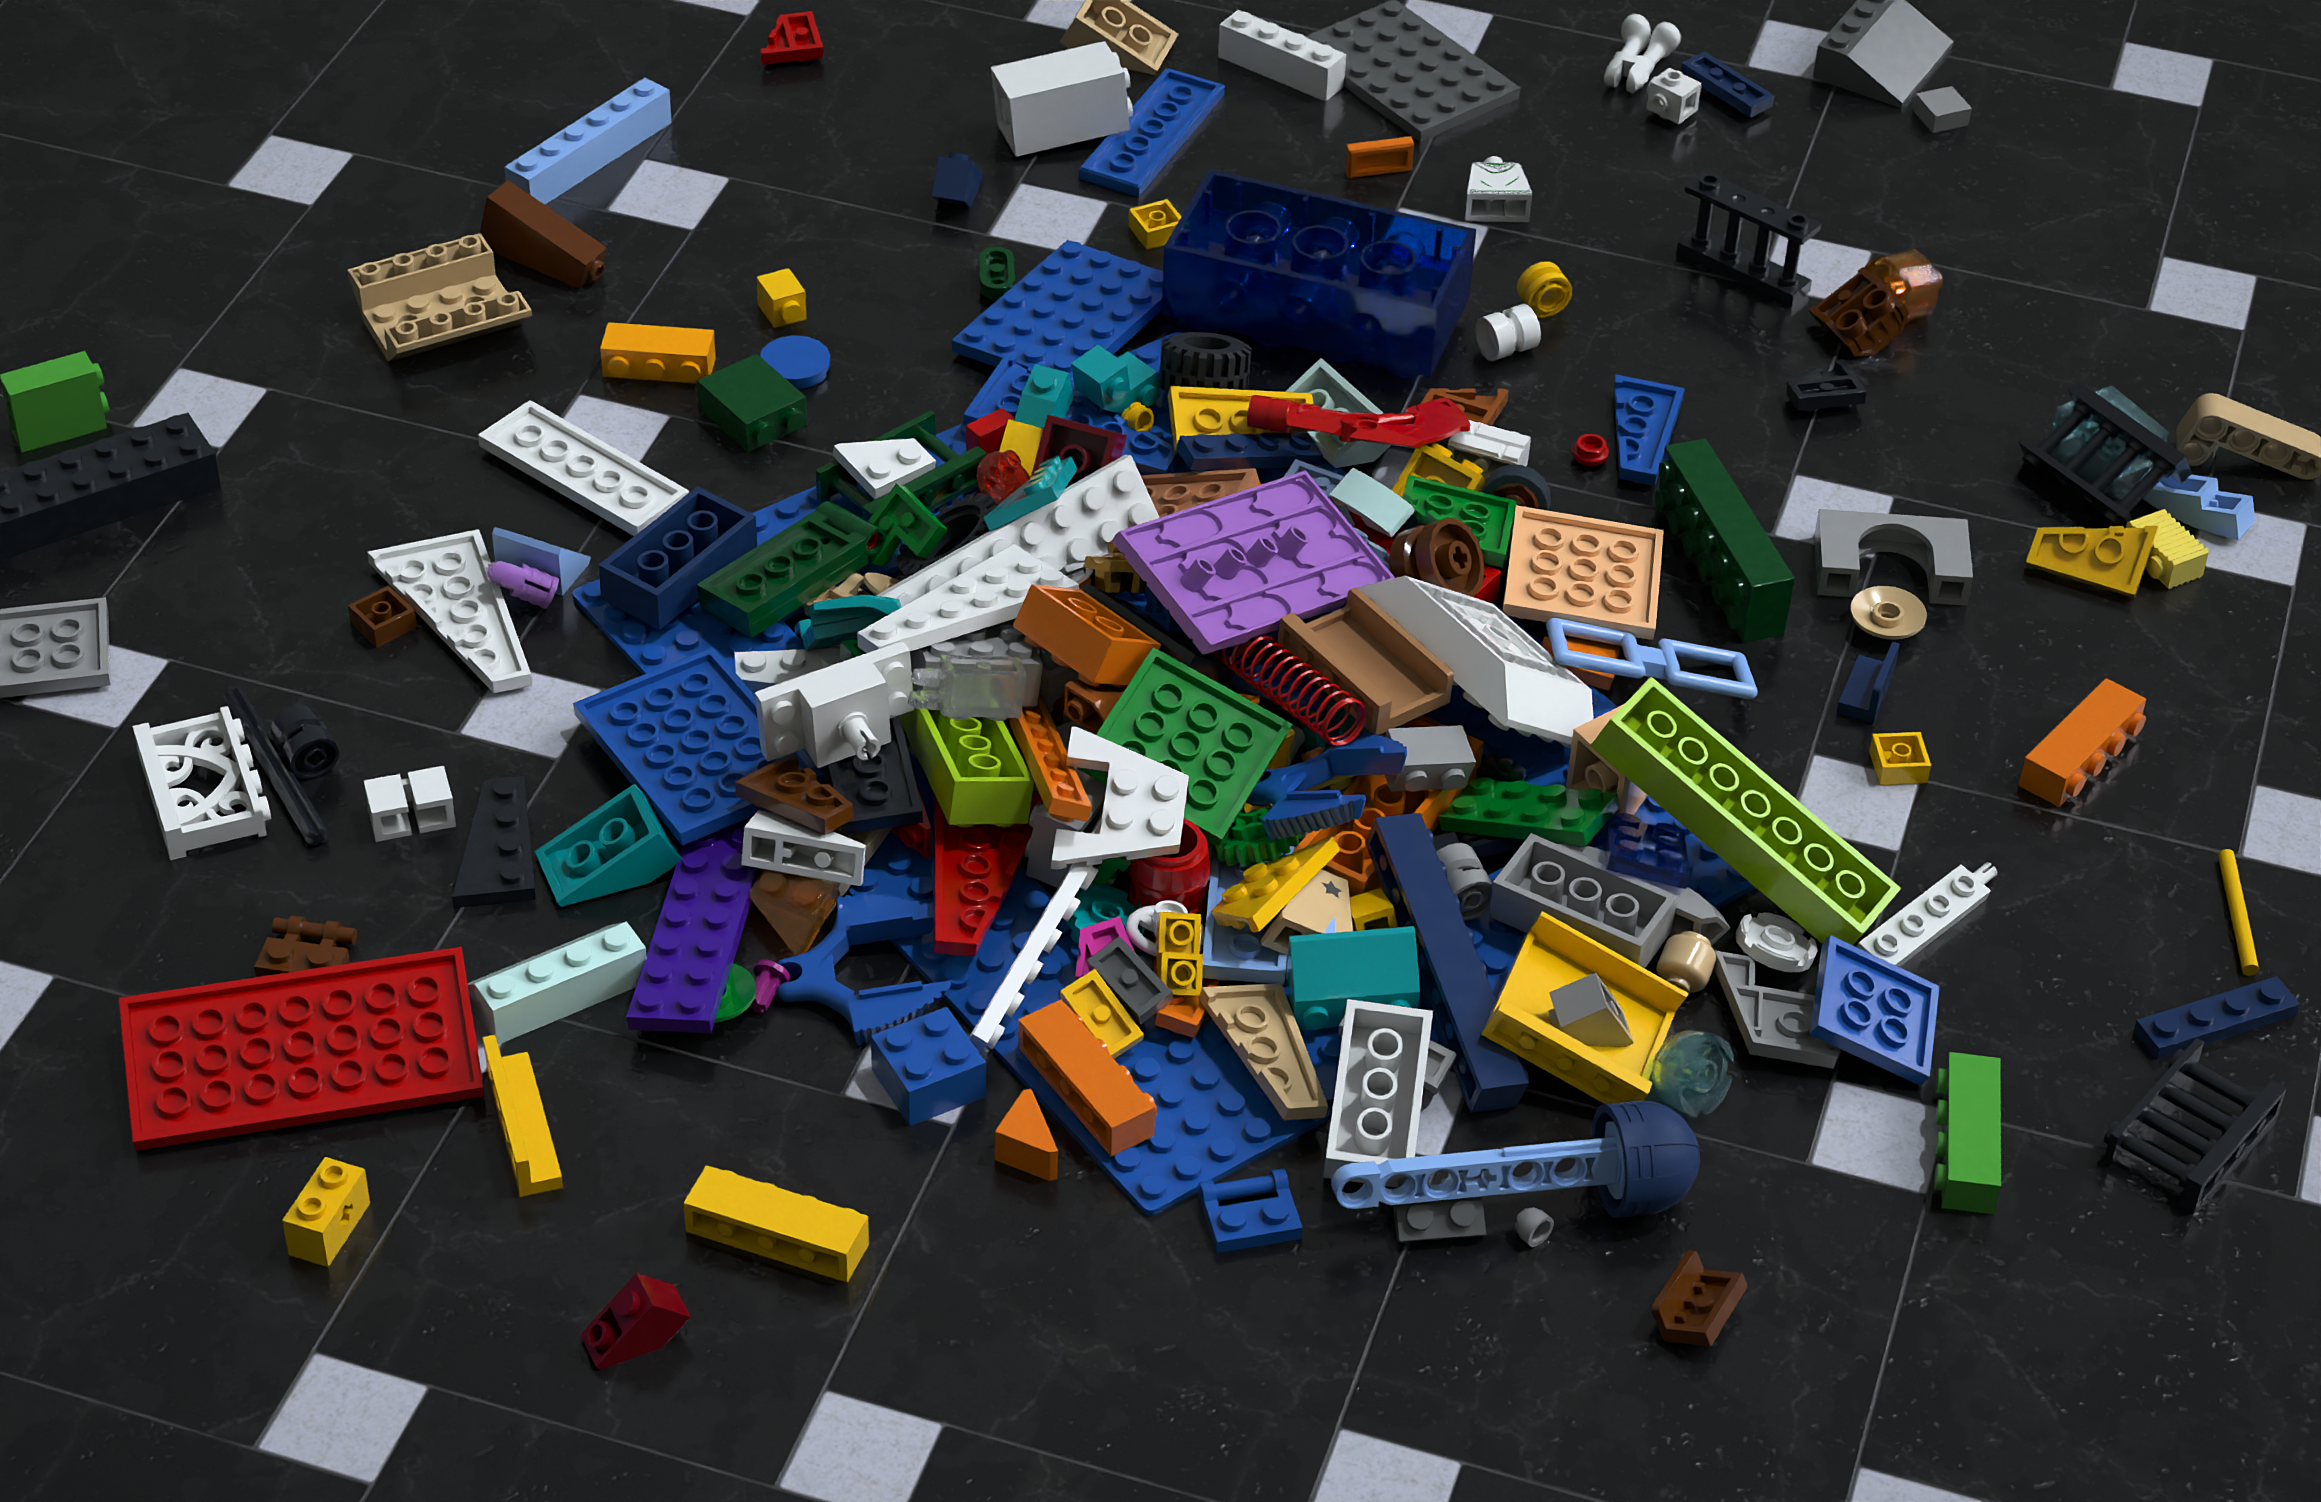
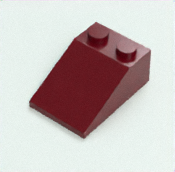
(1087, 445)

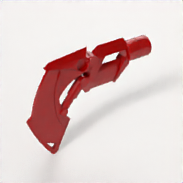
(1415, 427)

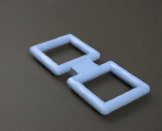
(1650, 661)

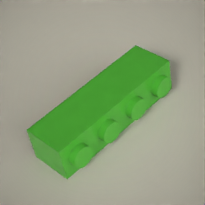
(1969, 1133)

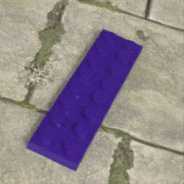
(695, 936)

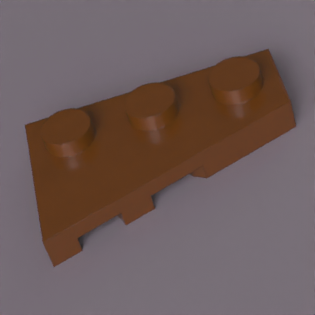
(795, 795)

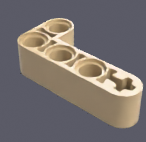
(2248, 432)

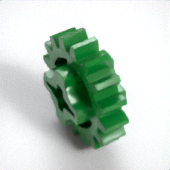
(1249, 842)

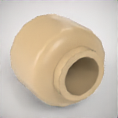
(1687, 961)

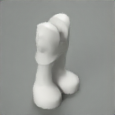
(1636, 36)

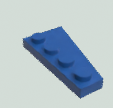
(1644, 425)

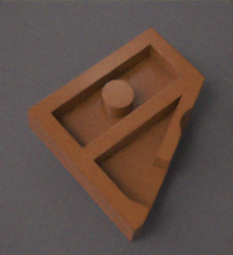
(1476, 408)

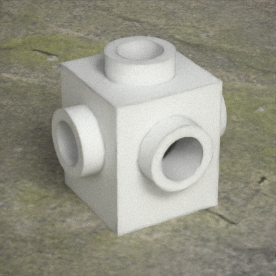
(1673, 95)

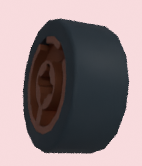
(1520, 483)

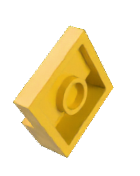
(1436, 465)

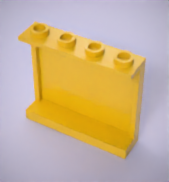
(1557, 956)

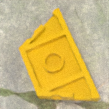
(1271, 886)

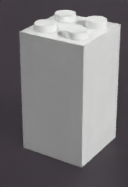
(1061, 98)

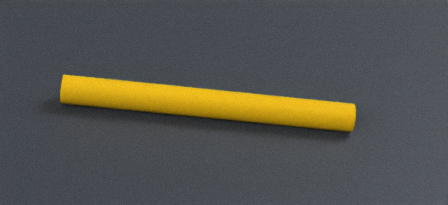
(2238, 912)

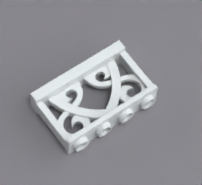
(186, 826)

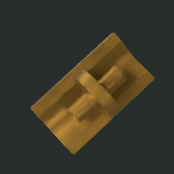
(1110, 569)

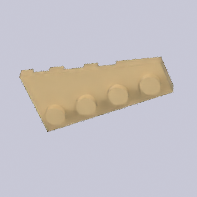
(1269, 1044)

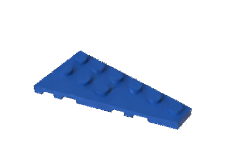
(1005, 390)

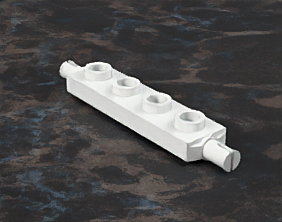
(1929, 915)

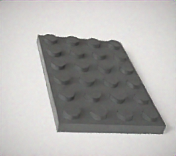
(1414, 71)

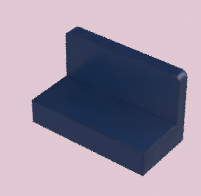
(1868, 686)

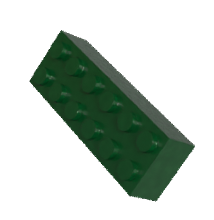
(1724, 541)

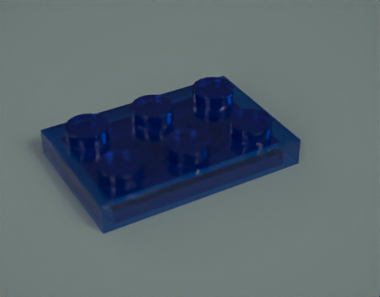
(1646, 850)

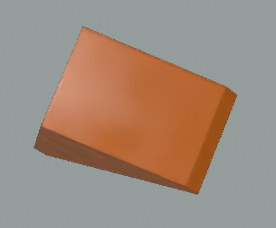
(1025, 1139)

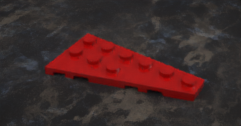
(972, 878)

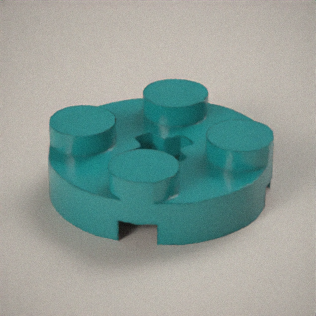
(1100, 901)

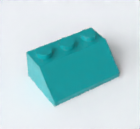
(1353, 966)

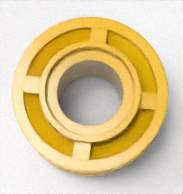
(1544, 289)

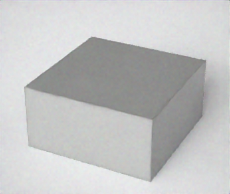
(1942, 109)

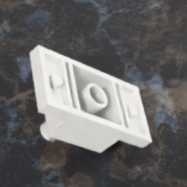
(837, 707)

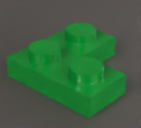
(907, 521)

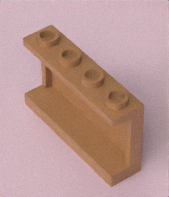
(1371, 661)

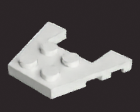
(1140, 805)

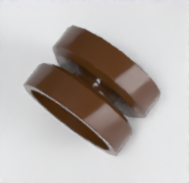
(1441, 555)

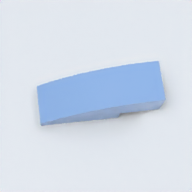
(2203, 505)

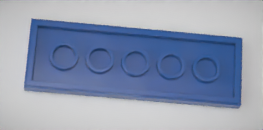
(1158, 129)

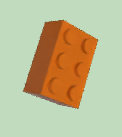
(1083, 635)

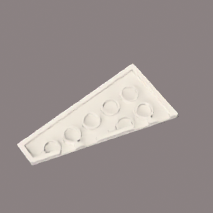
(966, 603)

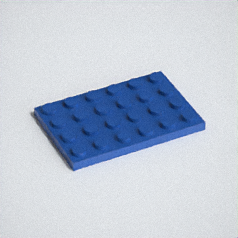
(1065, 310)
(684, 741)

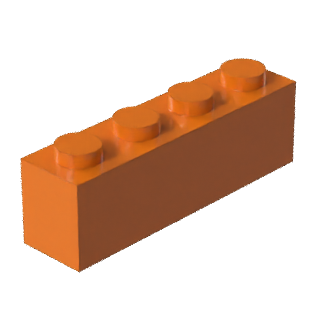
(2083, 742)
(1087, 1077)

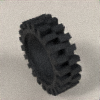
(960, 520)

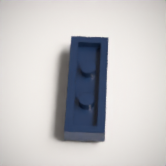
(1727, 84)

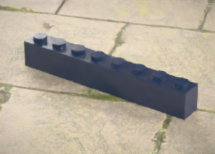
(1447, 960)

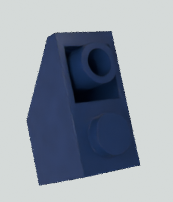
(956, 180)

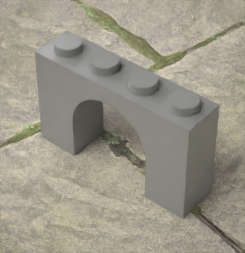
(1933, 542)

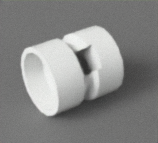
(1507, 332)

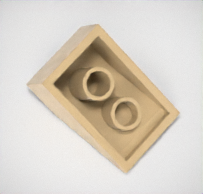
(1126, 29)

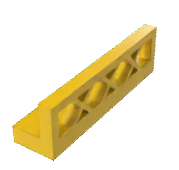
(522, 1120)

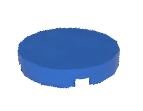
(798, 359)

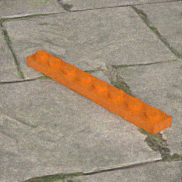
(1047, 761)

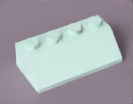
(558, 982)

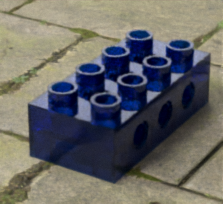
(1318, 273)

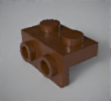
(1696, 1302)

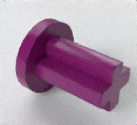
(768, 978)

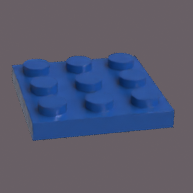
(1875, 1010)

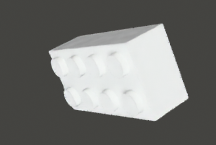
(1378, 1086)

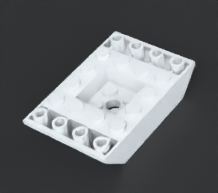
(1489, 658)

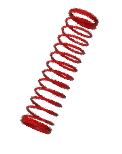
(1322, 733)

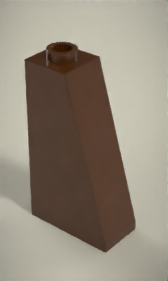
(539, 238)

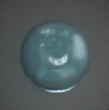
(1692, 1071)

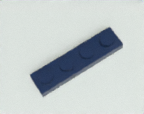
(1248, 450)
(2217, 1017)

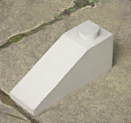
(796, 849)

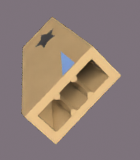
(1315, 909)

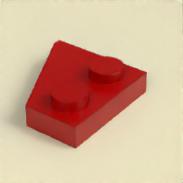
(793, 40)

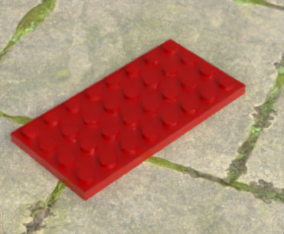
(299, 1048)

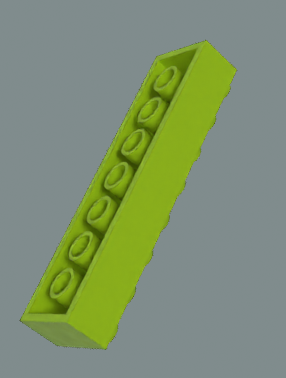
(1744, 815)

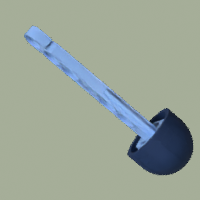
(1637, 1158)

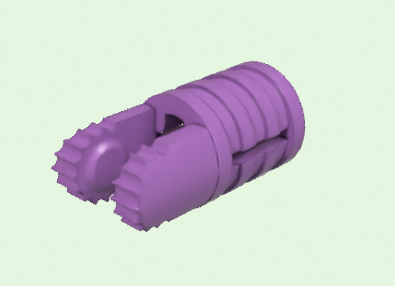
(513, 578)

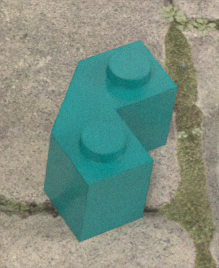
(1114, 381)

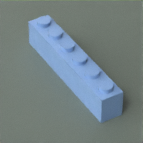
(592, 141)

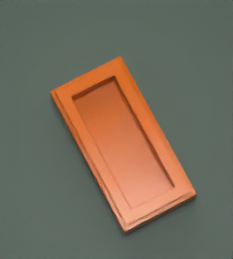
(1379, 157)

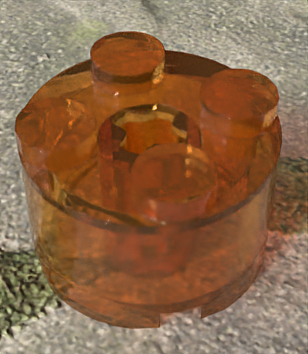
(1910, 280)

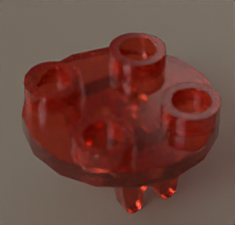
(1000, 475)

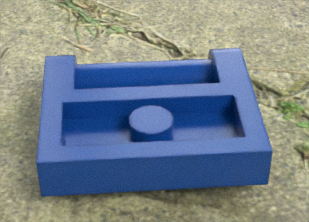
(1254, 1221)

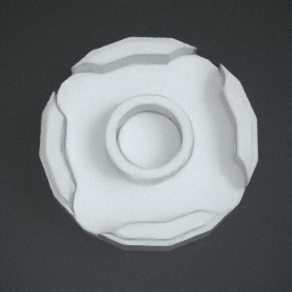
(1776, 942)

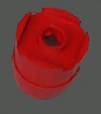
(1174, 876)

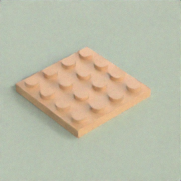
(1583, 571)

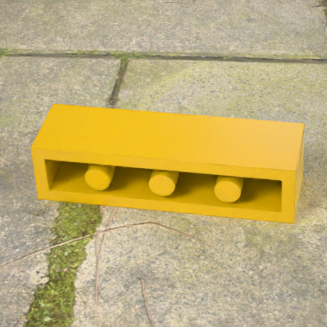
(776, 1223)

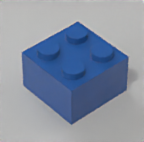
(928, 1066)

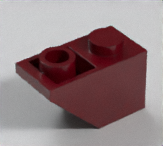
(635, 1321)

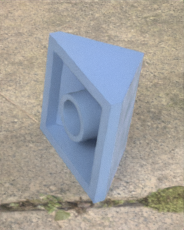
(540, 555)

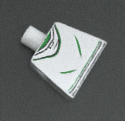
(1498, 192)

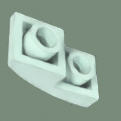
(1372, 501)

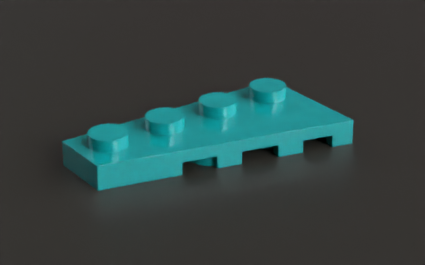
(1035, 493)

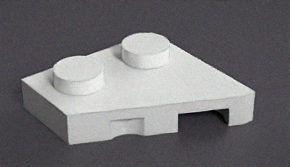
(884, 463)

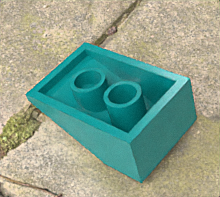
(609, 850)

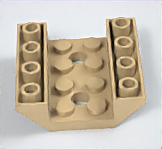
(435, 297)

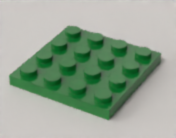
(1199, 731)

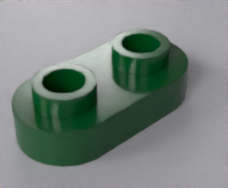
(996, 272)

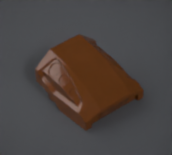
(1862, 314)

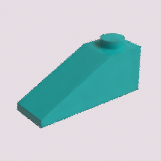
(1045, 393)

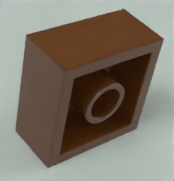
(382, 616)

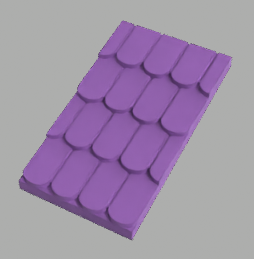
(1250, 560)

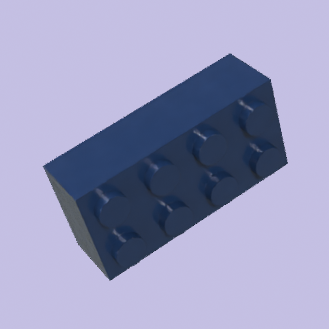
(662, 564)

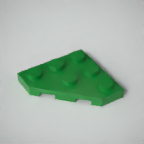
(1485, 514)

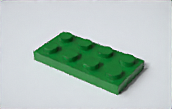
(1525, 808)

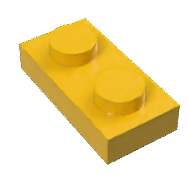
(1102, 1013)

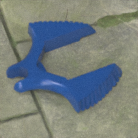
(1308, 811)
(862, 921)

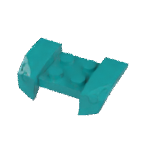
(842, 618)

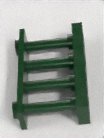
(931, 489)

